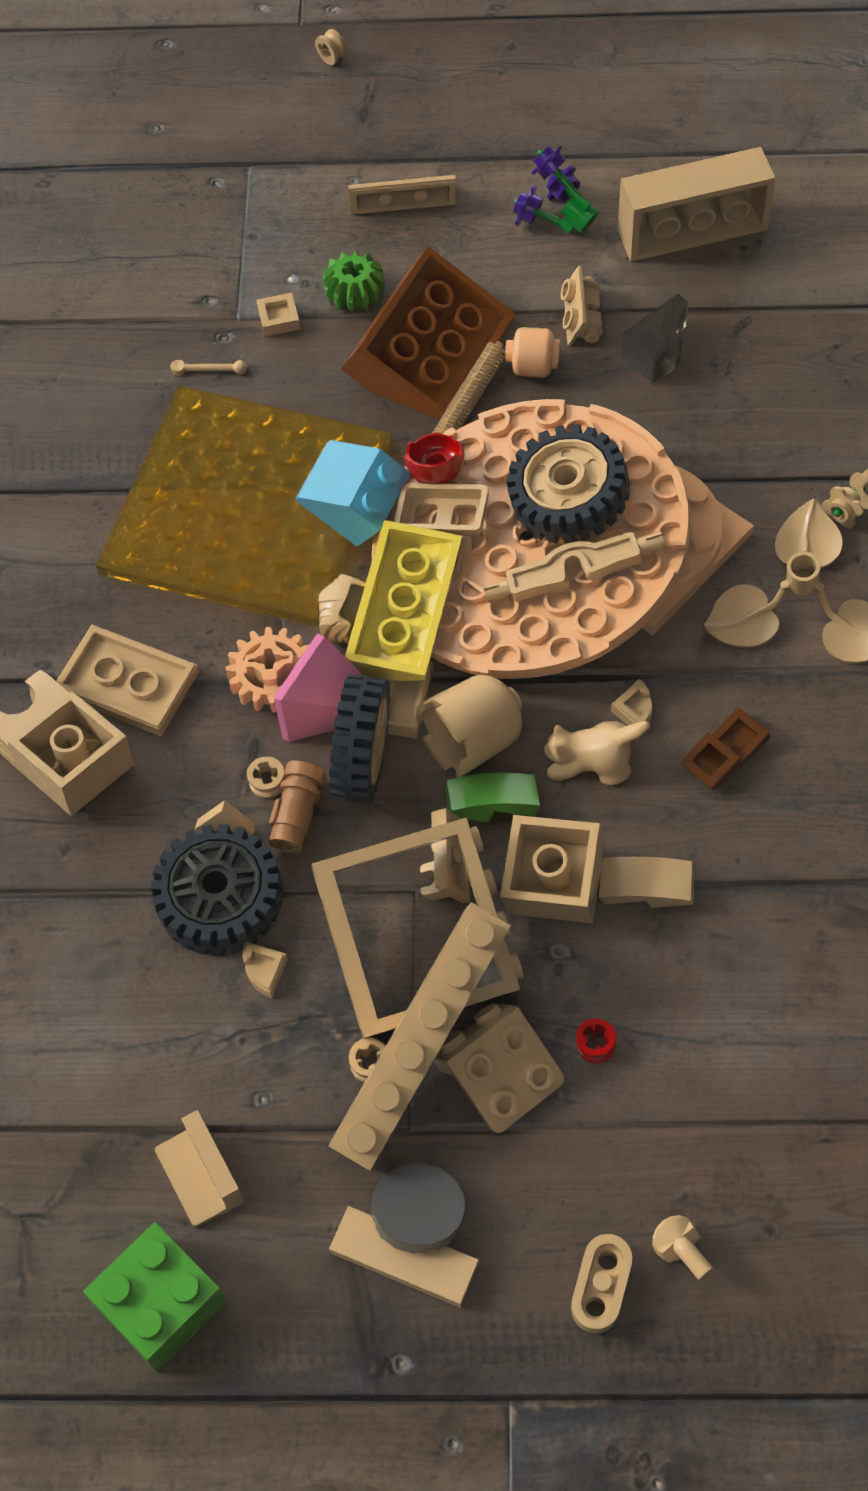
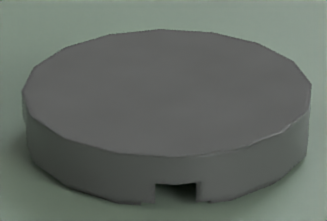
(418, 1208)

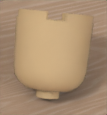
(471, 722)

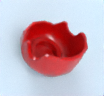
(435, 458)

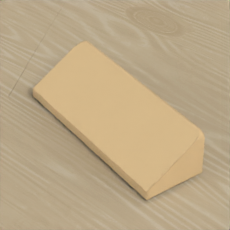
(402, 194)

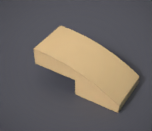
(648, 879)

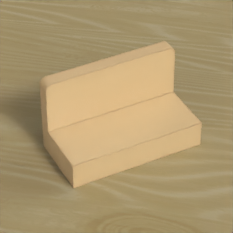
(198, 1172)

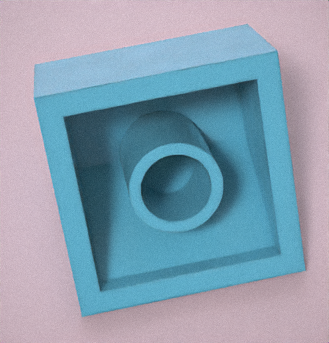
(353, 489)

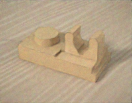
(448, 865)

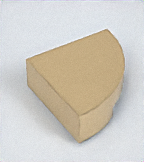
(634, 704)
(228, 815)
(263, 967)

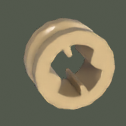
(331, 47)
(254, 776)
(364, 1048)

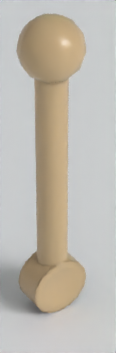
(178, 367)

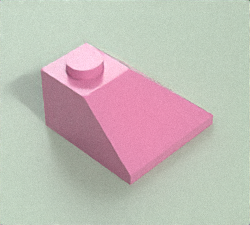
(312, 691)

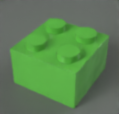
(155, 1296)

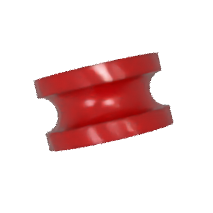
(598, 1055)

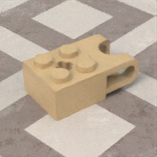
(63, 745)

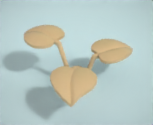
(804, 545)

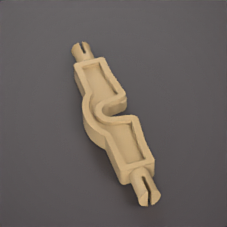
(595, 558)

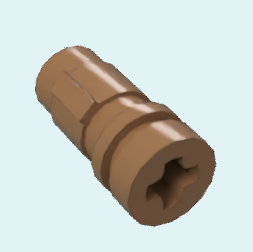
(294, 809)

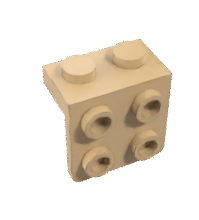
(500, 1065)

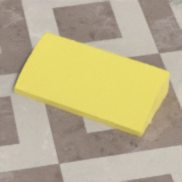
(403, 602)

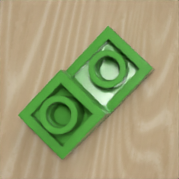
(482, 794)

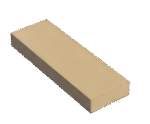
(438, 1273)

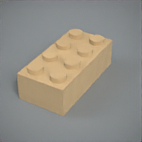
(695, 203)

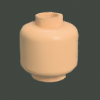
(533, 352)

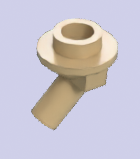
(676, 1240)

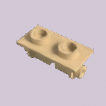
(581, 308)

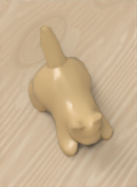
(597, 749)

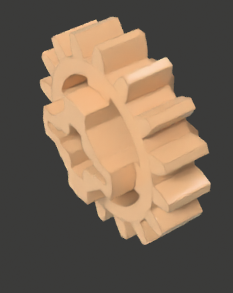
(263, 666)

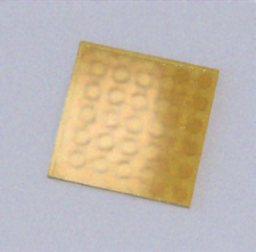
(220, 508)

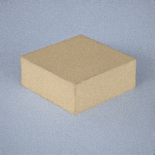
(278, 314)

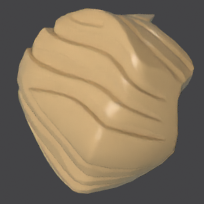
(339, 608)

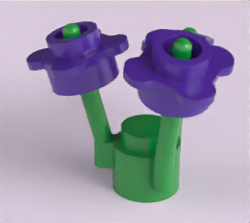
(561, 185)

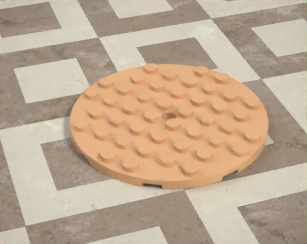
(588, 617)

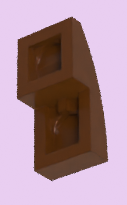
(726, 750)

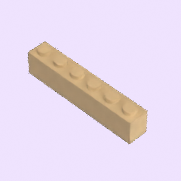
(419, 1036)

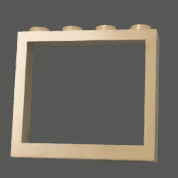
(482, 886)

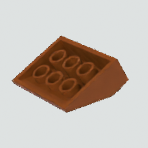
(427, 336)

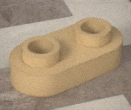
(601, 1284)

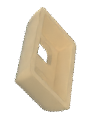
(447, 500)

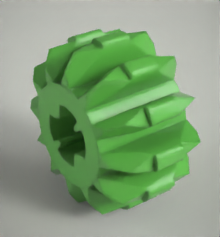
(354, 281)

